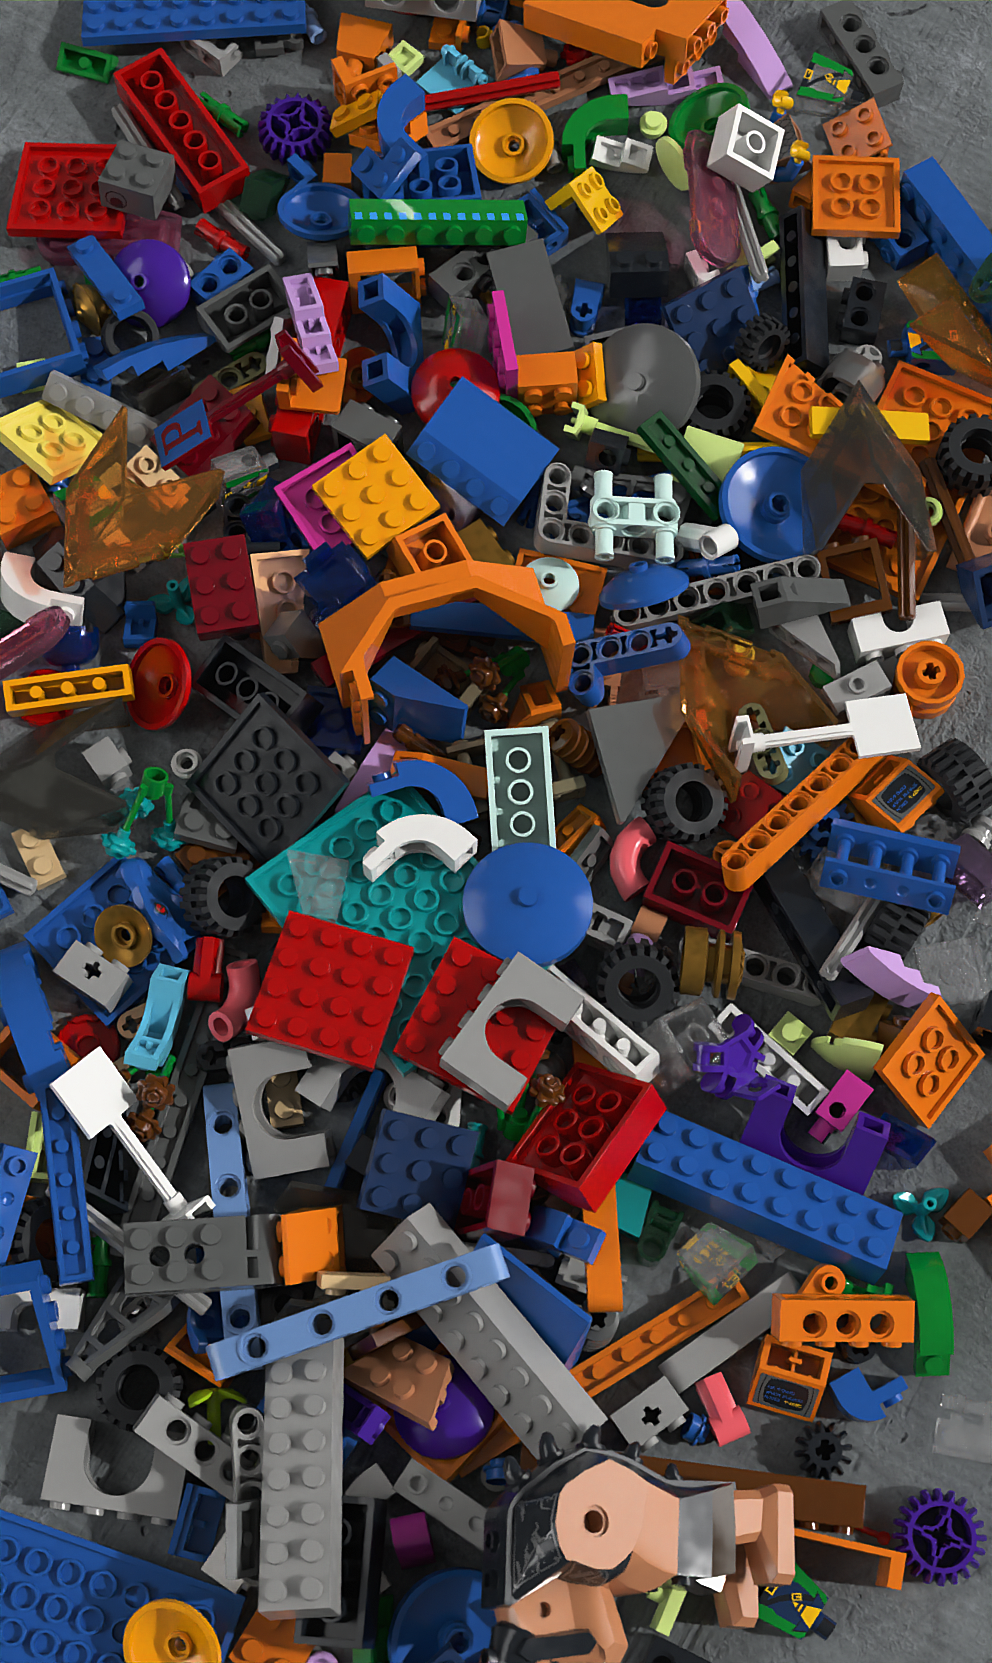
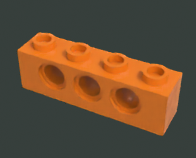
(791, 1309)

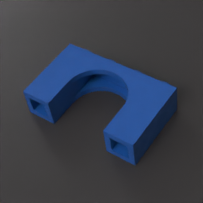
(399, 316)

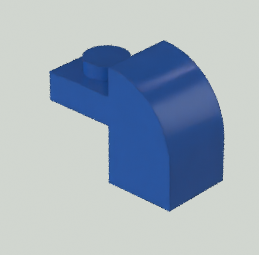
(856, 1399)

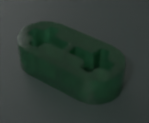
(982, 275)

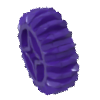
(289, 120)
(934, 1552)

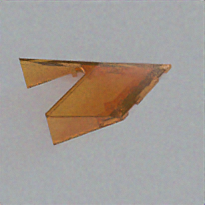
(949, 320)
(118, 523)
(729, 673)

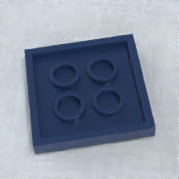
(712, 317)
(416, 1165)

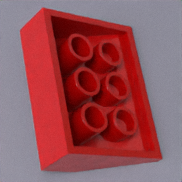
(590, 1136)

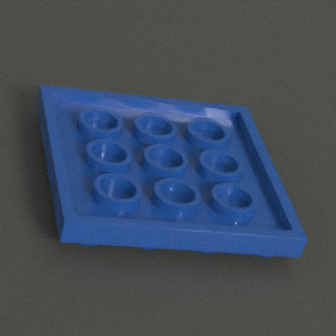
(76, 920)

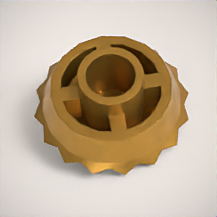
(90, 307)

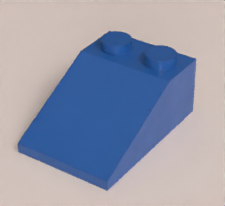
(414, 700)

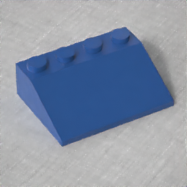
(449, 176)
(482, 451)
(547, 1310)

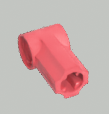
(724, 1416)

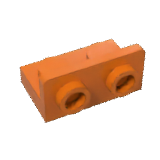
(449, 32)

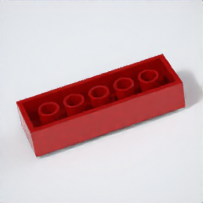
(182, 127)
(297, 432)

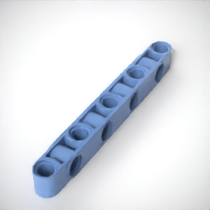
(229, 1169)
(357, 1312)

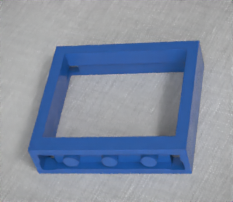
(29, 289)
(44, 1381)

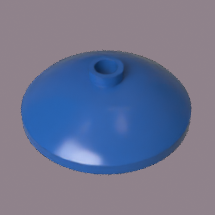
(316, 211)
(643, 586)

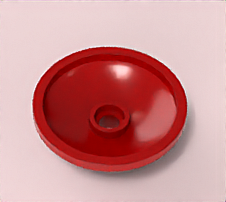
(435, 374)
(160, 683)

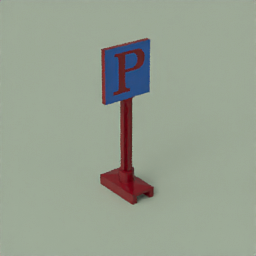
(193, 426)

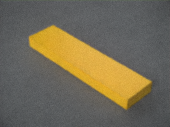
(908, 426)

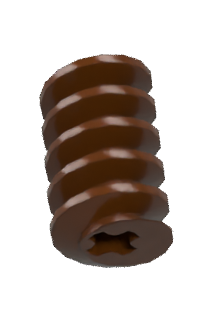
(575, 746)

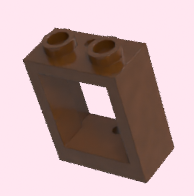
(858, 544)

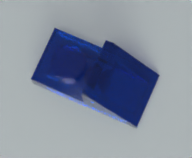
(906, 1142)

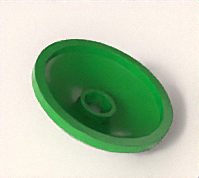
(703, 108)

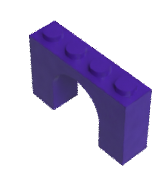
(848, 1166)

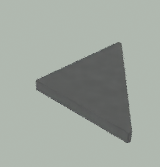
(631, 745)

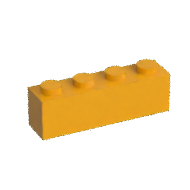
(68, 690)

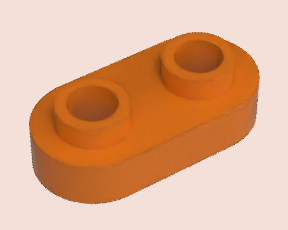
(816, 1285)

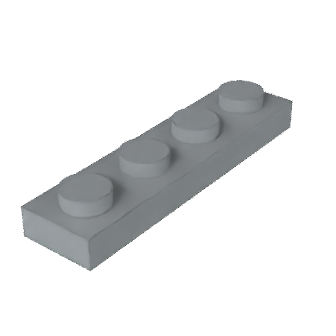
(97, 407)

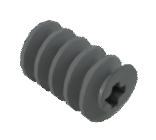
(602, 1331)

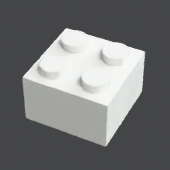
(745, 148)

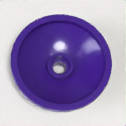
(164, 276)
(461, 1421)

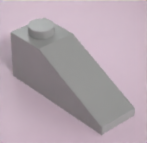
(810, 641)

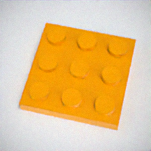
(375, 496)

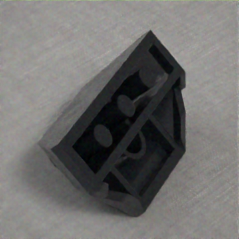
(102, 597)

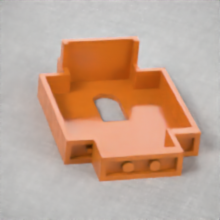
(631, 30)

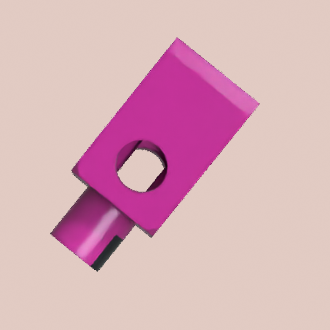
(848, 1094)

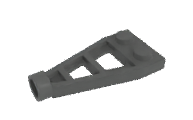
(634, 484)
(203, 827)
(132, 1329)

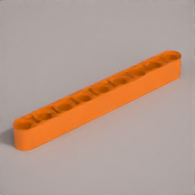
(795, 815)
(604, 1276)

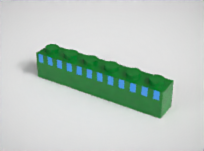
(436, 222)

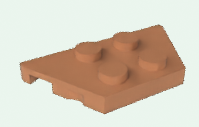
(404, 1379)

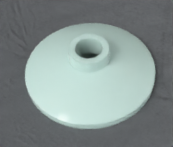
(566, 586)

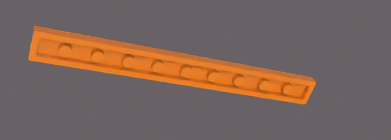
(629, 1355)

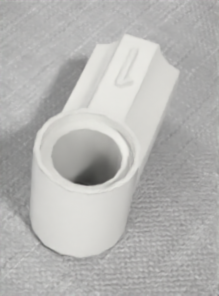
(708, 540)

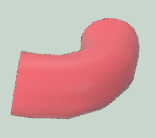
(626, 857)
(242, 993)

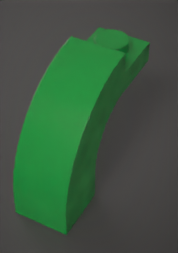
(601, 117)
(933, 1314)

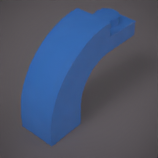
(395, 110)
(449, 791)
(559, 1233)

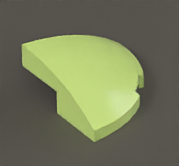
(849, 1054)

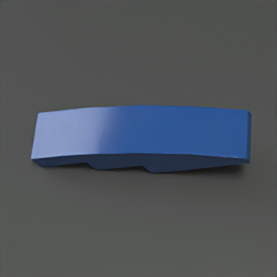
(164, 353)

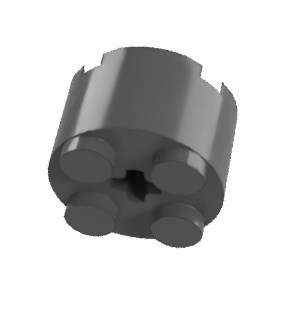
(846, 370)

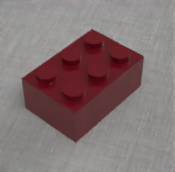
(228, 431)
(221, 587)
(694, 892)
(496, 1202)

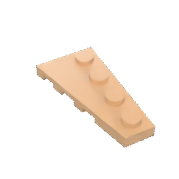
(277, 593)

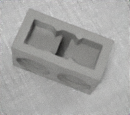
(607, 929)

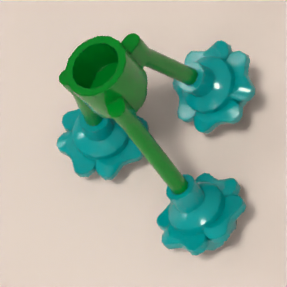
(139, 800)

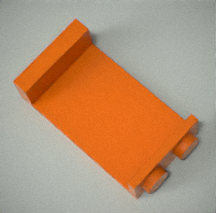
(890, 1565)

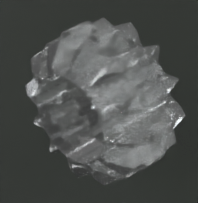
(935, 825)

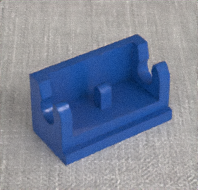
(545, 222)
(197, 1523)

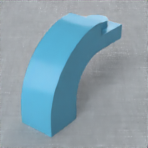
(160, 1018)

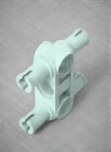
(633, 517)

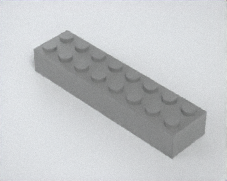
(492, 1340)
(302, 1484)

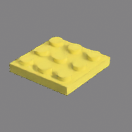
(48, 439)

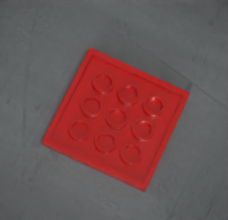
(60, 193)
(330, 990)
(512, 1033)

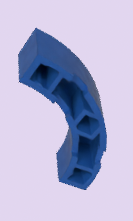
(29, 1017)

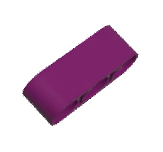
(412, 1540)

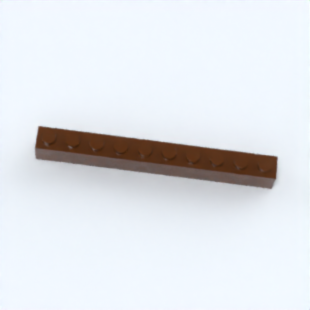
(813, 1499)

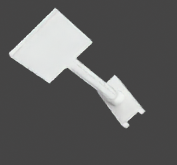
(876, 724)
(97, 1098)

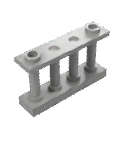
(442, 1502)

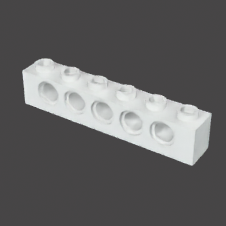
(609, 1038)

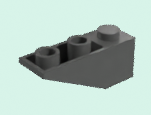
(323, 259)
(795, 598)

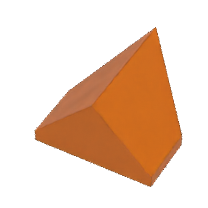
(535, 705)

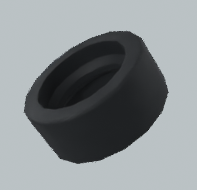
(111, 322)

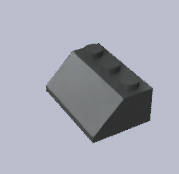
(244, 309)

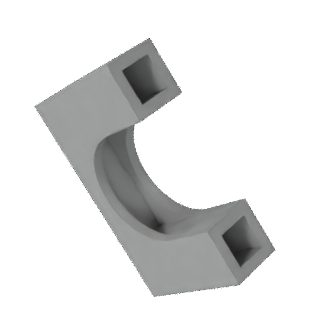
(519, 985)
(414, 1094)
(269, 1149)
(71, 1482)

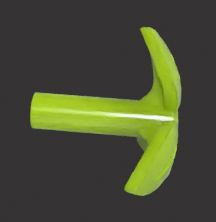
(214, 1398)

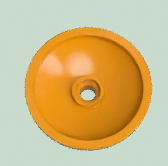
(506, 124)
(157, 1631)

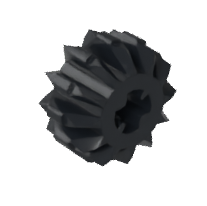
(814, 1441)

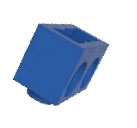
(910, 237)
(216, 278)

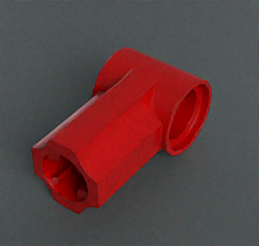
(207, 979)

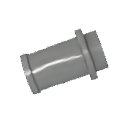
(555, 163)

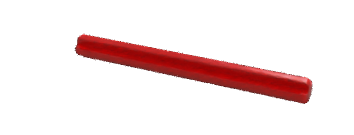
(492, 91)

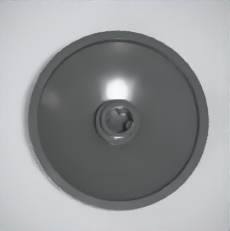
(645, 373)

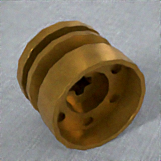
(711, 962)

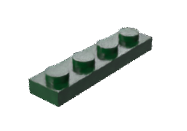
(682, 462)

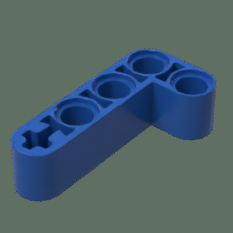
(664, 645)

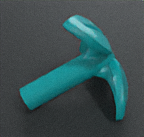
(177, 597)
(932, 1201)

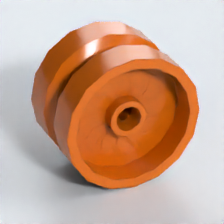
(930, 678)

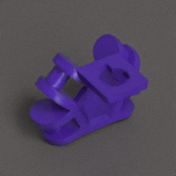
(737, 1064)

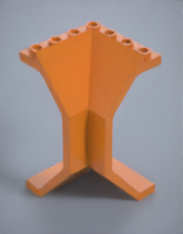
(511, 591)

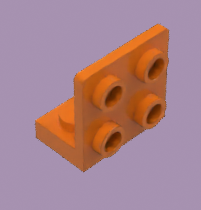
(350, 87)
(296, 395)

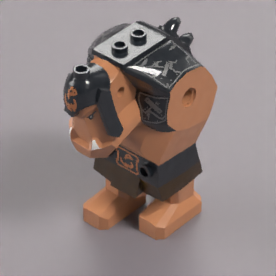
(610, 1528)

